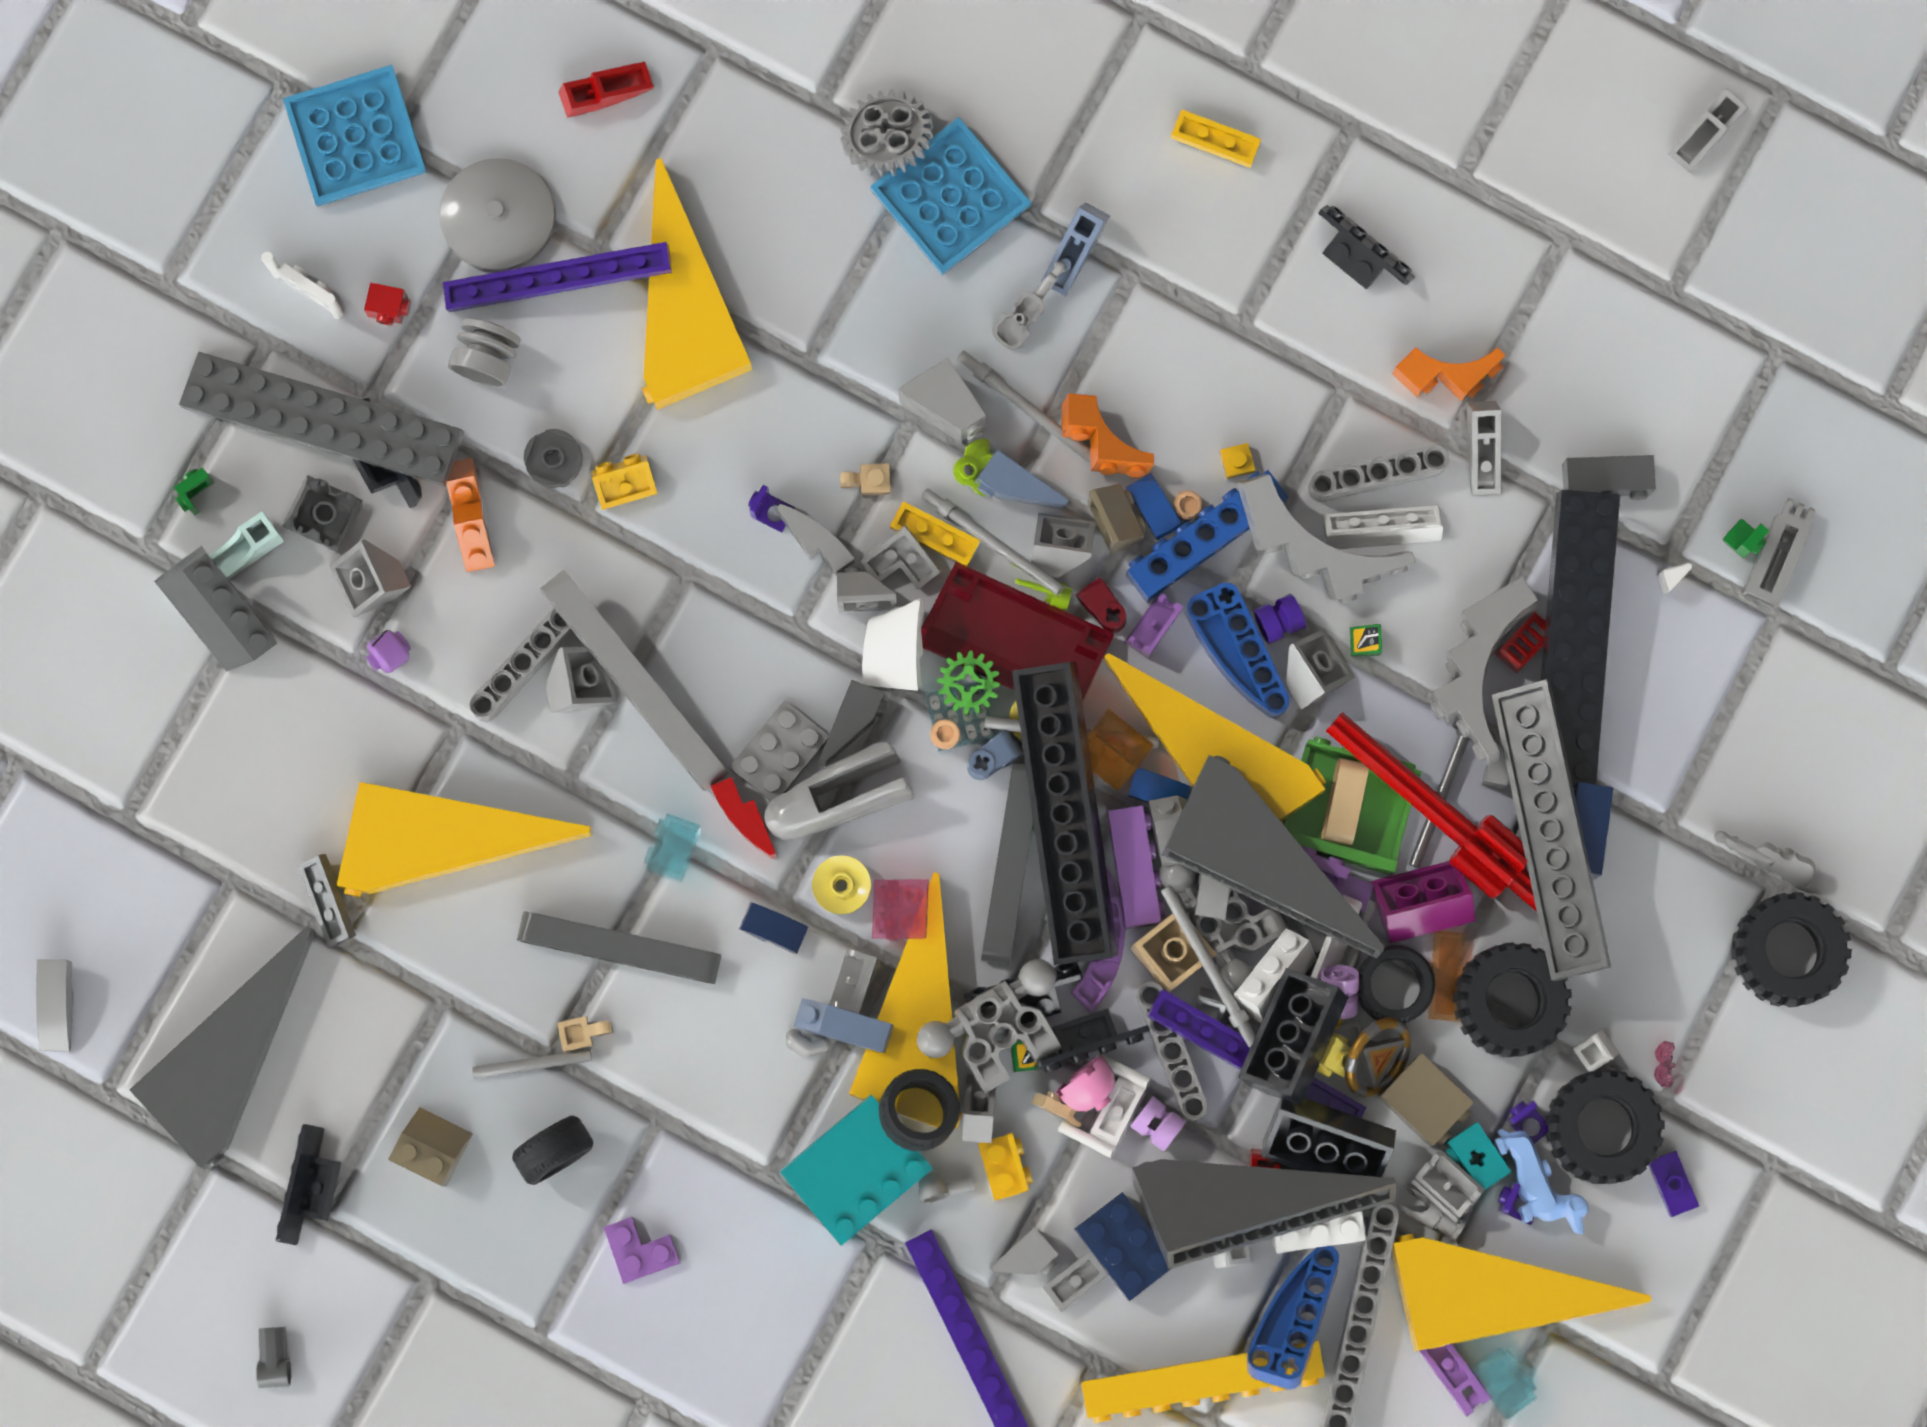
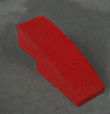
(605, 89)
(743, 816)

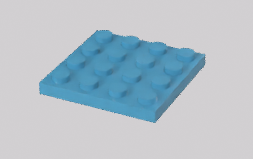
(354, 135)
(951, 197)

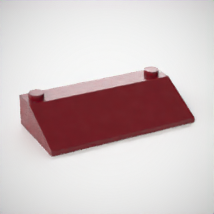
(1009, 629)

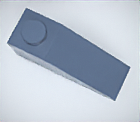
(1077, 245)
(1012, 482)
(843, 1025)

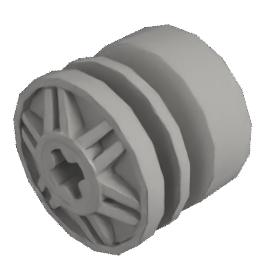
(486, 347)

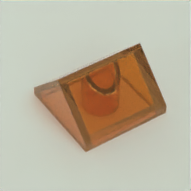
(1116, 749)

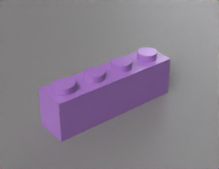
(1134, 867)

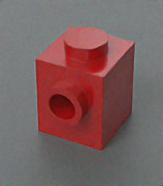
(386, 304)

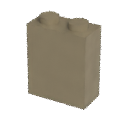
(1427, 1101)

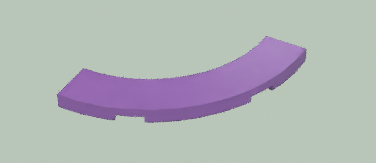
(1102, 972)

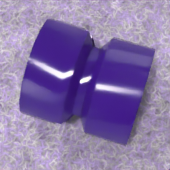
(1278, 619)

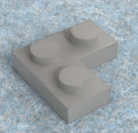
(901, 551)

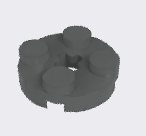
(545, 444)

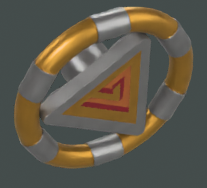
(1378, 1057)

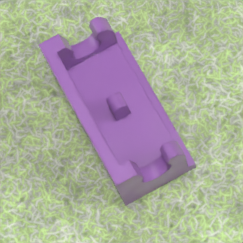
(1153, 625)

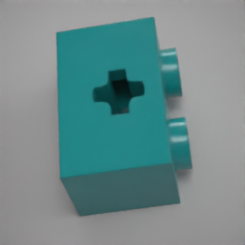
(1475, 1140)

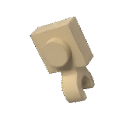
(872, 479)
(578, 1032)
(1054, 1105)

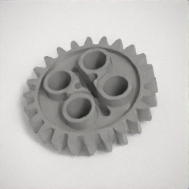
(886, 133)

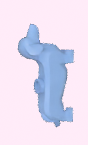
(1535, 1186)

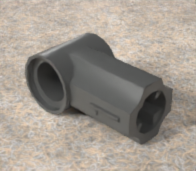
(273, 1367)

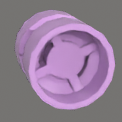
(1348, 981)
(1167, 1129)

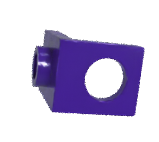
(761, 503)
(1523, 1112)
(1507, 1201)

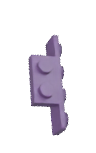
(1340, 878)

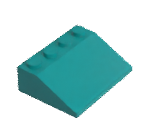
(853, 1172)

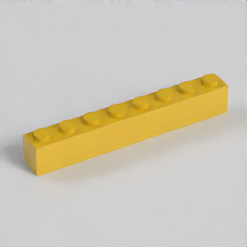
(1183, 1384)

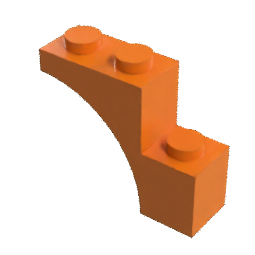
(1420, 372)
(1107, 453)
(469, 516)

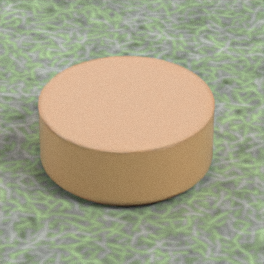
(1187, 505)
(945, 734)

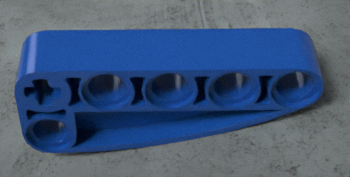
(1226, 645)
(1283, 1321)

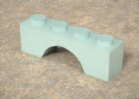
(247, 545)

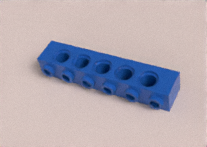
(1152, 584)

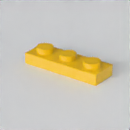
(1215, 138)
(936, 534)

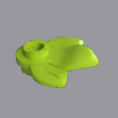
(976, 457)

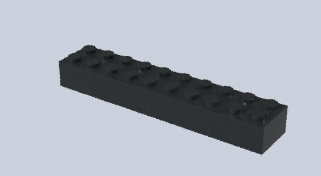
(1580, 621)
(1065, 813)

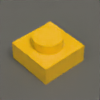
(1237, 461)

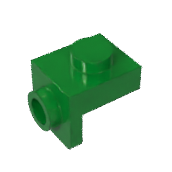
(192, 484)
(1744, 538)

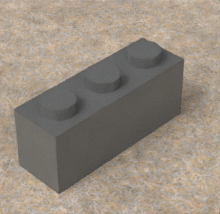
(1611, 475)

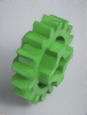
(968, 696)

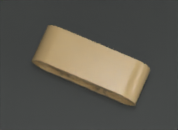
(1344, 802)

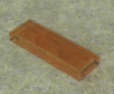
(1447, 967)

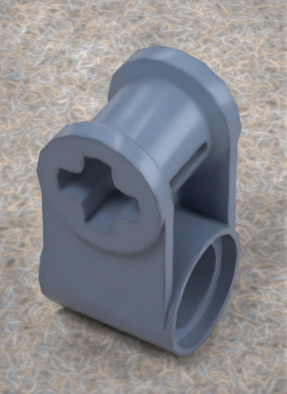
(997, 753)

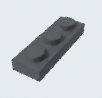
(326, 900)

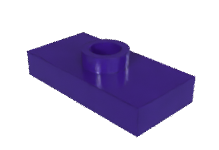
(1673, 1184)

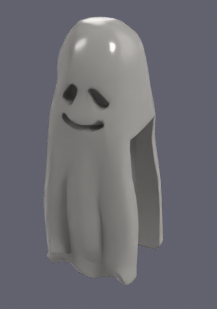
(799, 811)

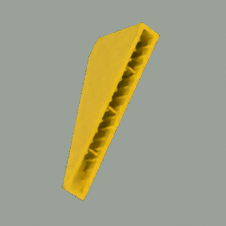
(688, 326)
(1195, 732)
(417, 836)
(914, 998)
(1473, 1295)

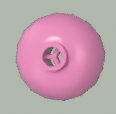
(1088, 1086)

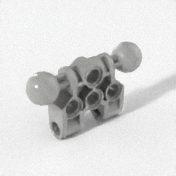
(1264, 926)
(937, 1038)

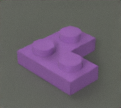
(637, 1259)

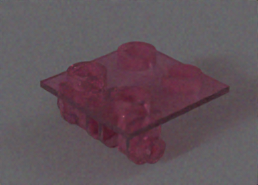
(900, 909)

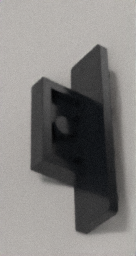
(1358, 254)
(381, 478)
(1047, 1003)
(1086, 1036)
(309, 1186)

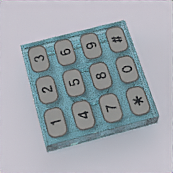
(970, 725)

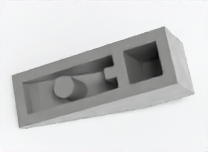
(1484, 447)

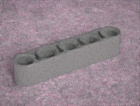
(1388, 463)
(518, 677)
(1171, 1067)

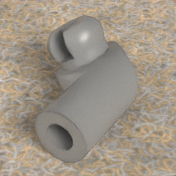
(803, 1046)

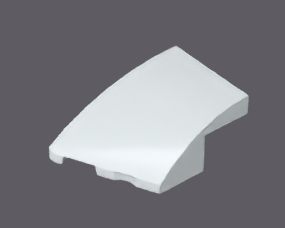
(894, 648)

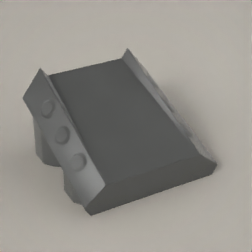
(322, 513)

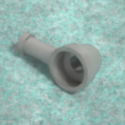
(934, 1189)

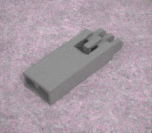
(1773, 565)

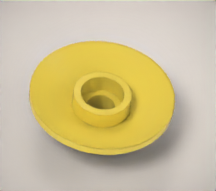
(841, 869)

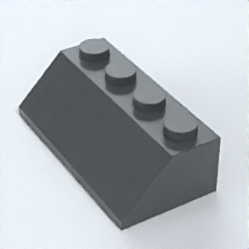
(215, 610)

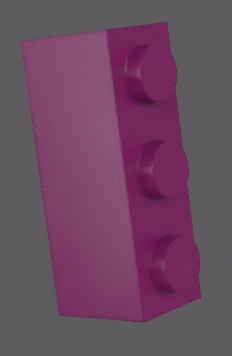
(1423, 901)

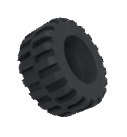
(1826, 933)
(1473, 1008)
(1644, 1119)

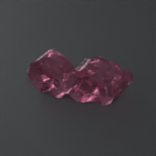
(1664, 1056)

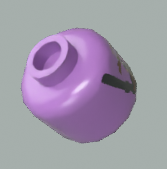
(388, 651)

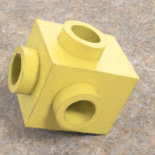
(1335, 1056)

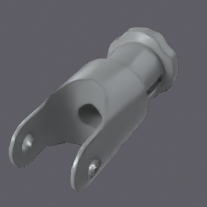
(1434, 1217)

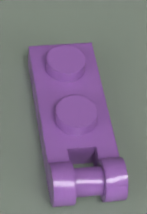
(1455, 1377)

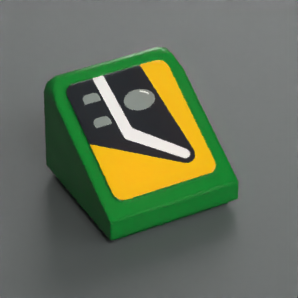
(1366, 640)
(1021, 1058)

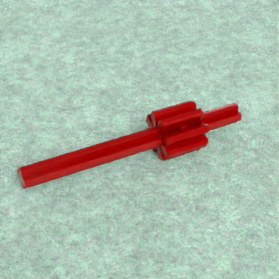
(1485, 853)

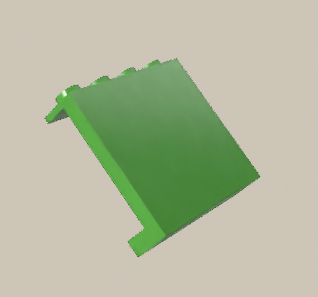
(1380, 818)

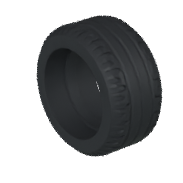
(1417, 963)
(940, 1089)
(552, 1150)

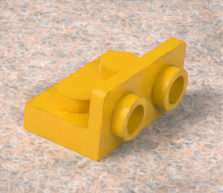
(623, 481)
(1004, 1166)

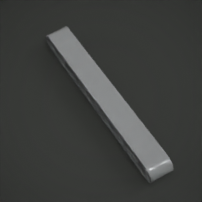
(633, 680)
(1366, 1320)

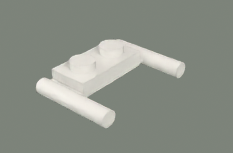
(298, 279)
(1116, 1115)

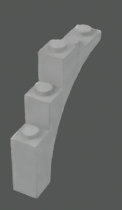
(1342, 571)
(1488, 625)

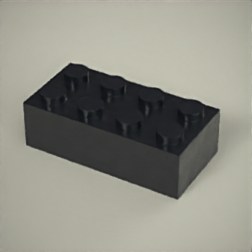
(1293, 1036)
(1327, 1140)

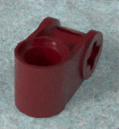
(1099, 602)

